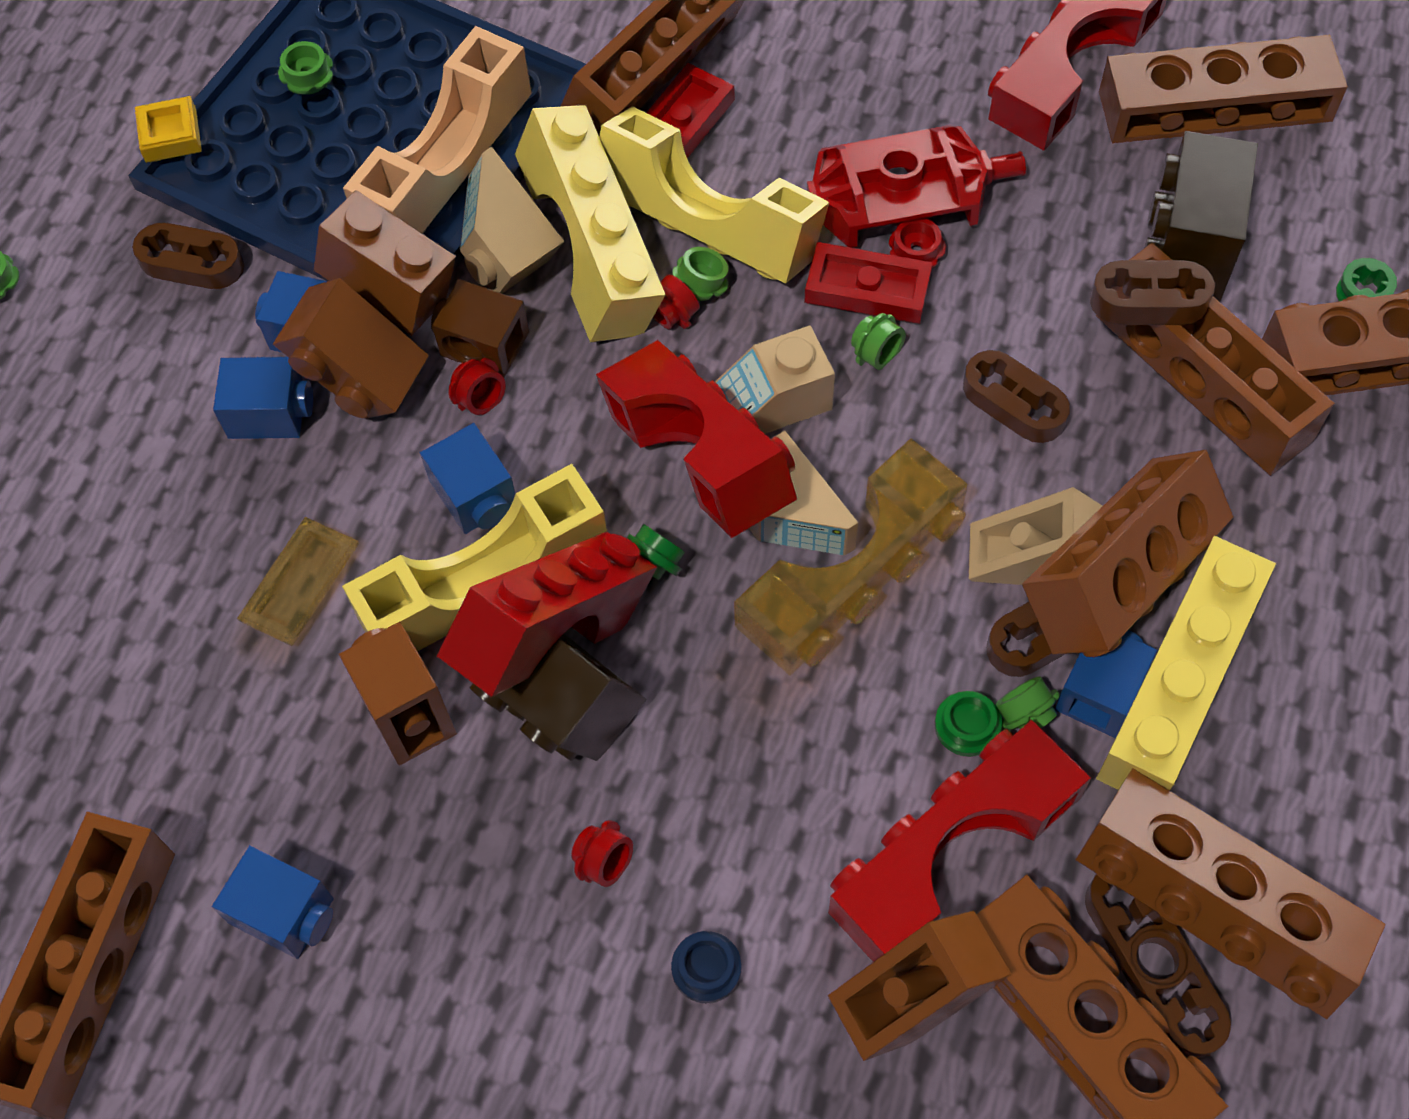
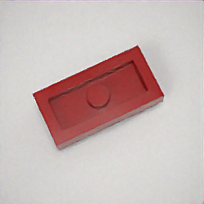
(693, 104)
(868, 282)

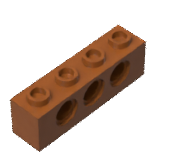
(647, 55)
(1221, 88)
(1345, 342)
(1232, 379)
(1128, 554)
(1232, 894)
(77, 962)
(1046, 1003)

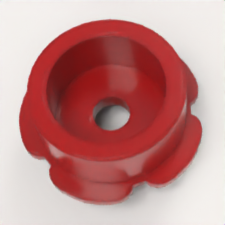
(920, 233)
(677, 305)
(477, 380)
(597, 846)

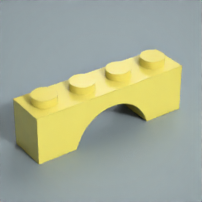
(768, 232)
(611, 267)
(430, 592)
(1188, 666)

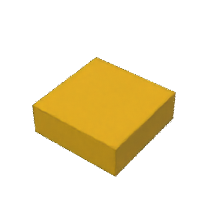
(168, 129)

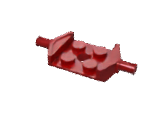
(942, 178)

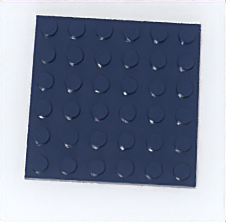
(281, 158)

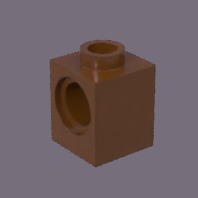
(479, 325)

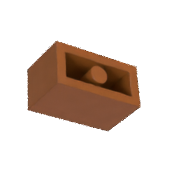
(384, 261)
(350, 350)
(398, 692)
(919, 984)

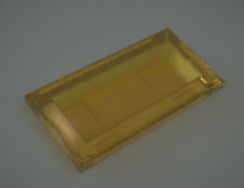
(298, 581)

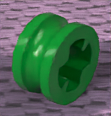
(1366, 272)

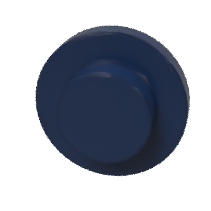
(706, 967)

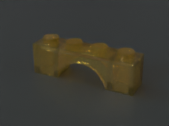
(799, 608)

